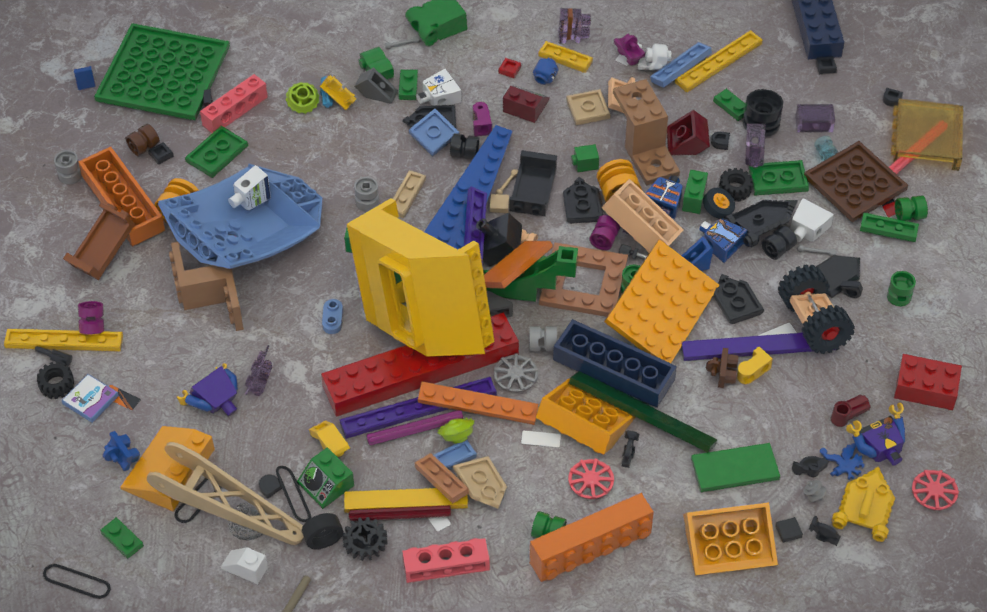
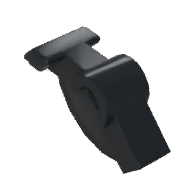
(629, 449)
(810, 465)
(824, 532)

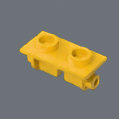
(335, 91)

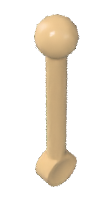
(514, 172)

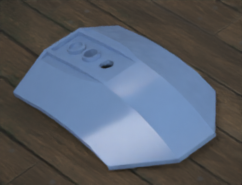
(206, 218)

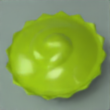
(302, 97)
(457, 430)

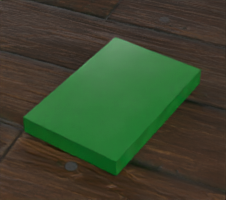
(216, 151)
(779, 178)

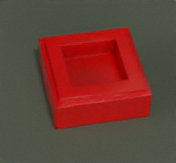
(509, 68)

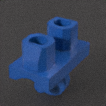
(117, 451)

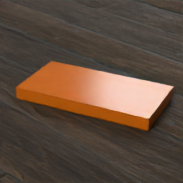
(516, 263)

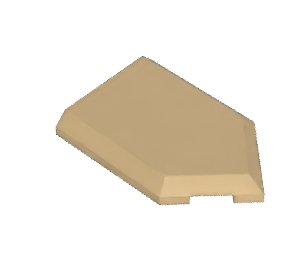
(482, 480)

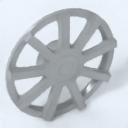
(515, 373)

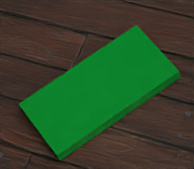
(735, 467)

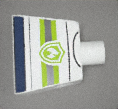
(251, 189)

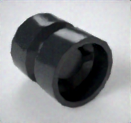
(464, 146)
(779, 242)

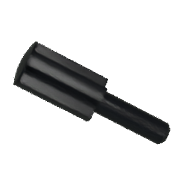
(56, 355)

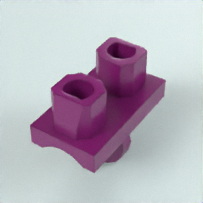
(629, 48)

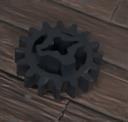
(373, 533)

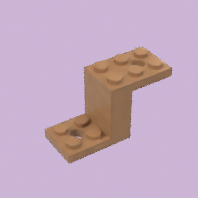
(646, 131)
(205, 287)

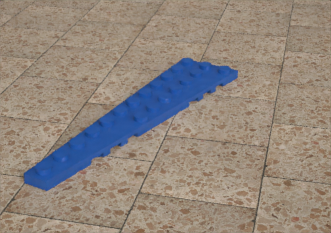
(481, 173)

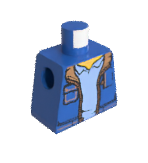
(723, 237)

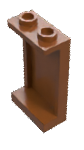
(101, 242)

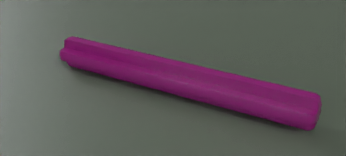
(412, 428)

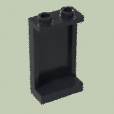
(533, 183)

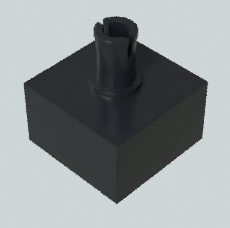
(500, 237)

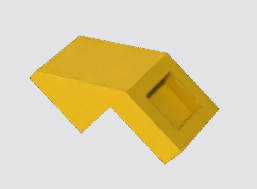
(329, 437)

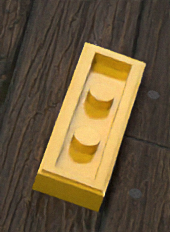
(565, 56)

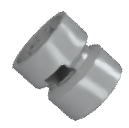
(67, 167)
(366, 193)
(549, 334)

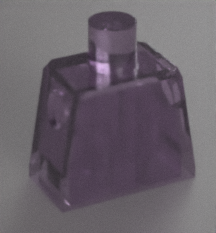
(755, 152)

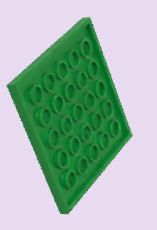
(162, 71)

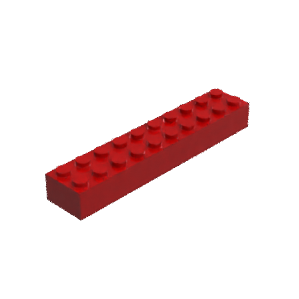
(406, 368)

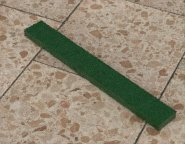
(643, 411)

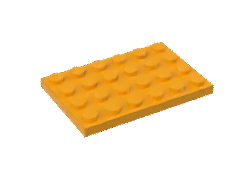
(662, 303)

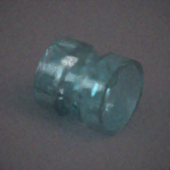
(825, 147)

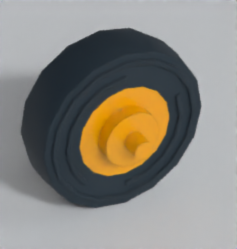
(718, 203)

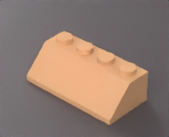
(641, 216)

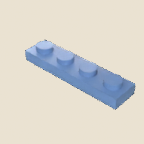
(681, 64)

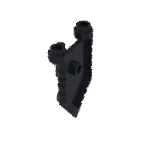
(762, 218)

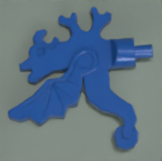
(845, 464)

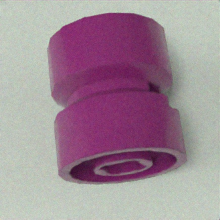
(604, 232)
(90, 315)

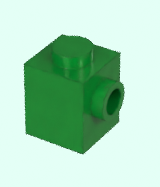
(585, 158)

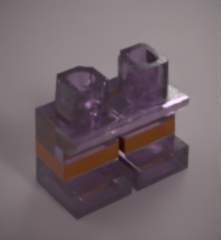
(573, 25)

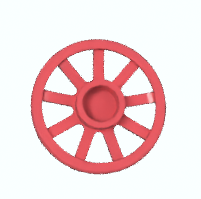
(591, 478)
(935, 489)

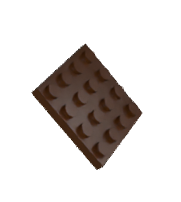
(855, 181)

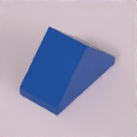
(84, 78)
(700, 254)

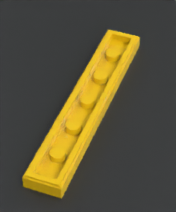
(718, 61)
(63, 340)
(398, 498)

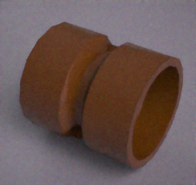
(142, 139)

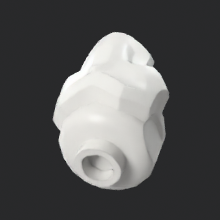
(655, 58)

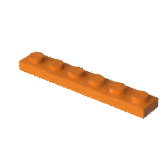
(478, 403)

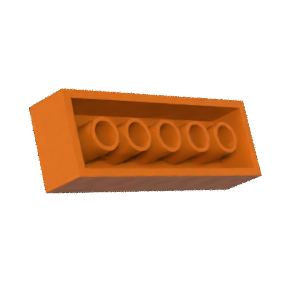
(116, 185)
(591, 537)

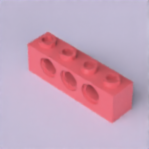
(234, 103)
(439, 568)

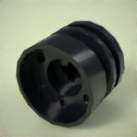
(765, 108)

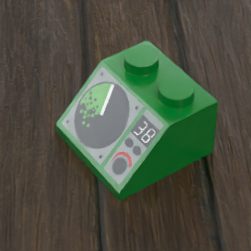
(326, 478)

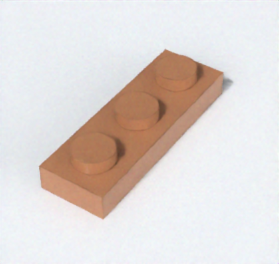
(441, 478)

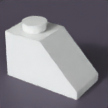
(246, 564)

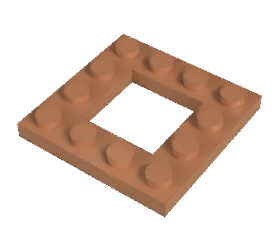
(582, 302)

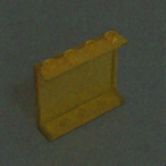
(928, 131)

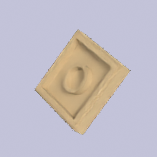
(588, 107)

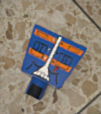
(667, 194)

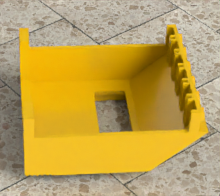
(439, 283)

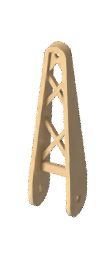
(204, 501)

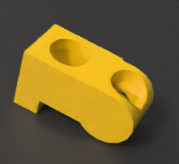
(755, 367)

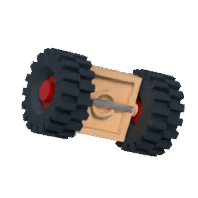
(824, 324)

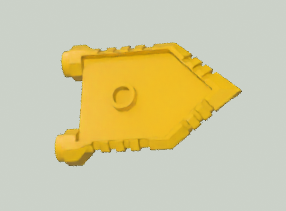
(867, 504)

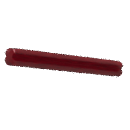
(400, 513)

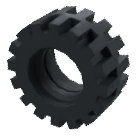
(740, 177)
(60, 388)

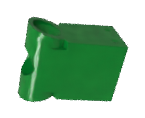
(437, 20)

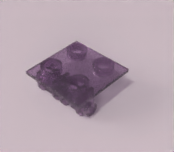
(260, 373)

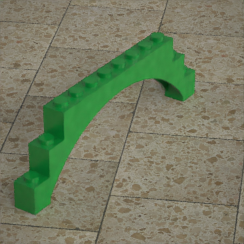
(539, 275)

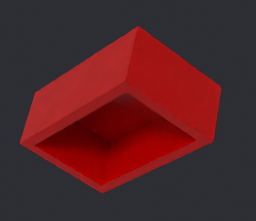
(928, 382)

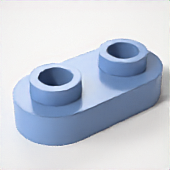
(332, 312)

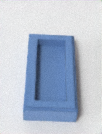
(456, 454)

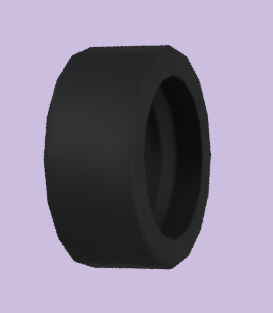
(314, 531)

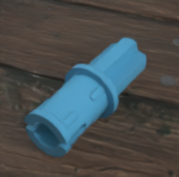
(326, 99)

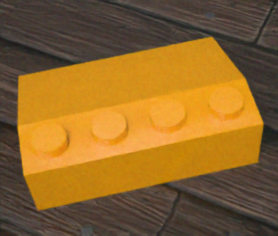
(583, 417)
(157, 460)
(730, 538)

